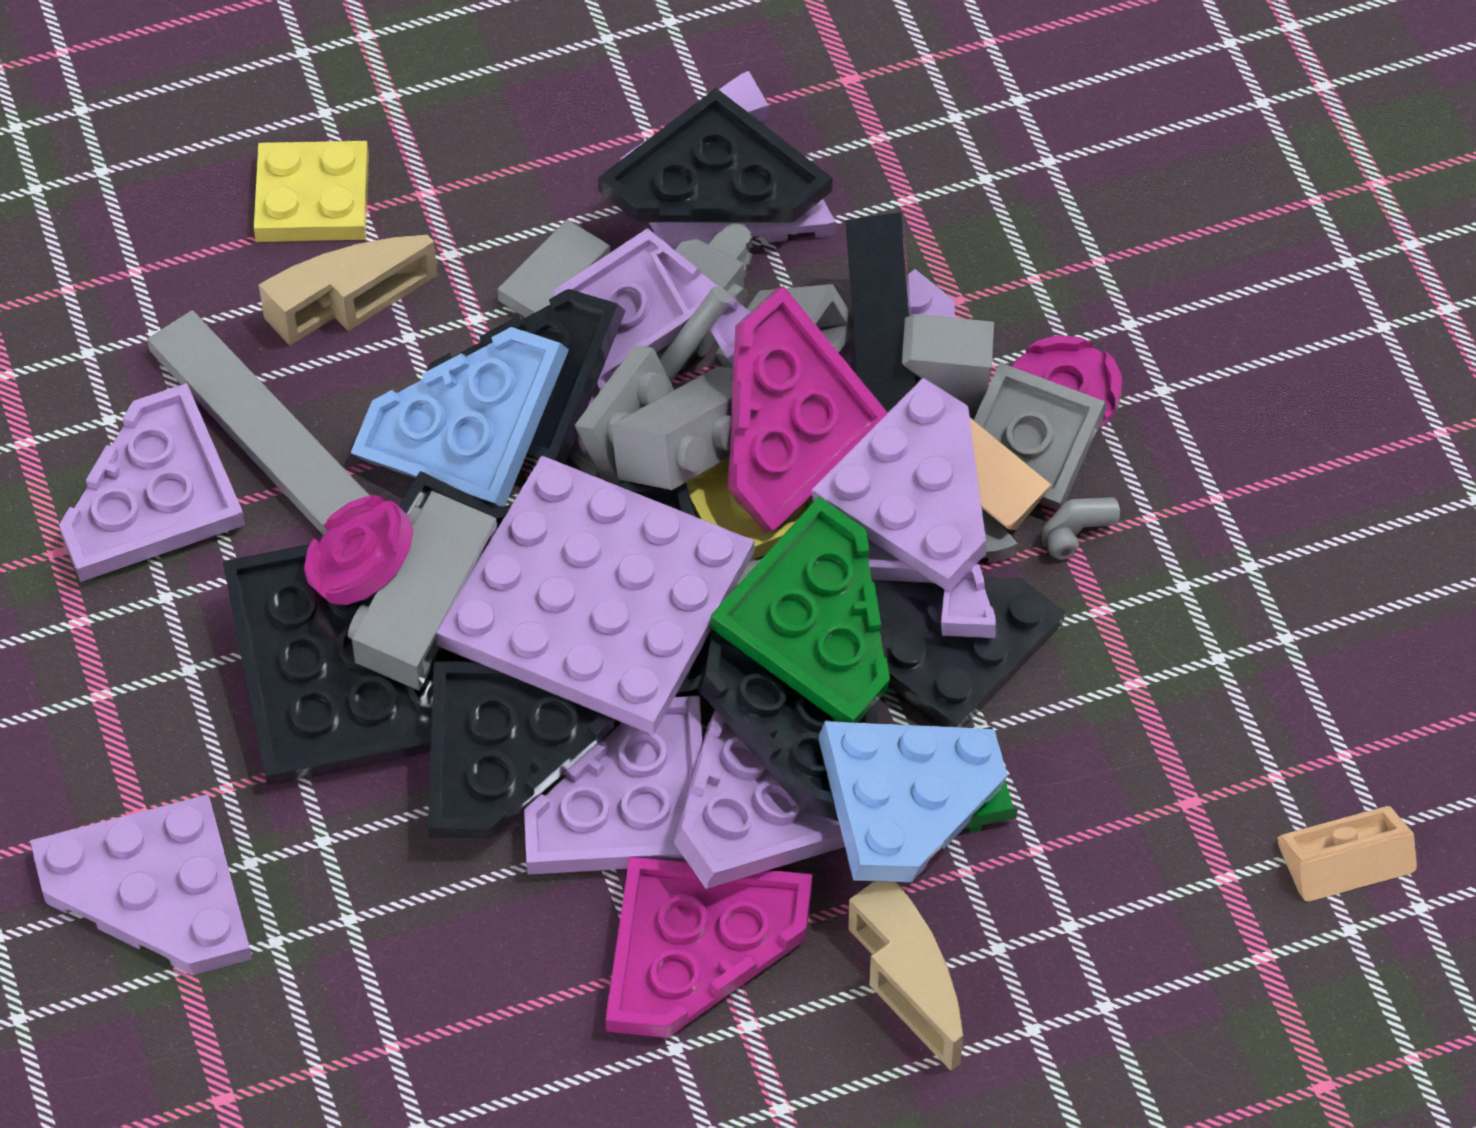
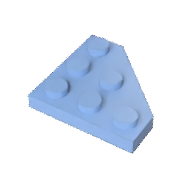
(467, 416)
(906, 790)

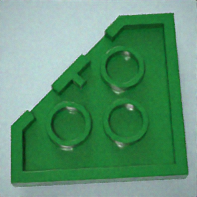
(813, 614)

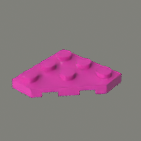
(791, 409)
(696, 945)

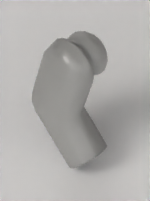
(1075, 514)

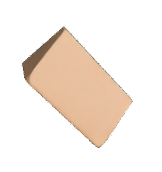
(1006, 483)
(1349, 853)

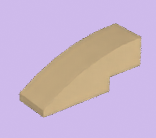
(346, 285)
(908, 967)

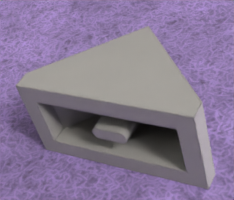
(951, 355)

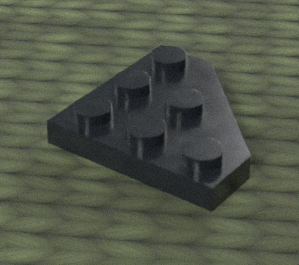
(715, 168)
(588, 330)
(959, 674)
(772, 722)
(498, 747)

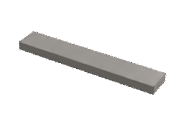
(255, 419)

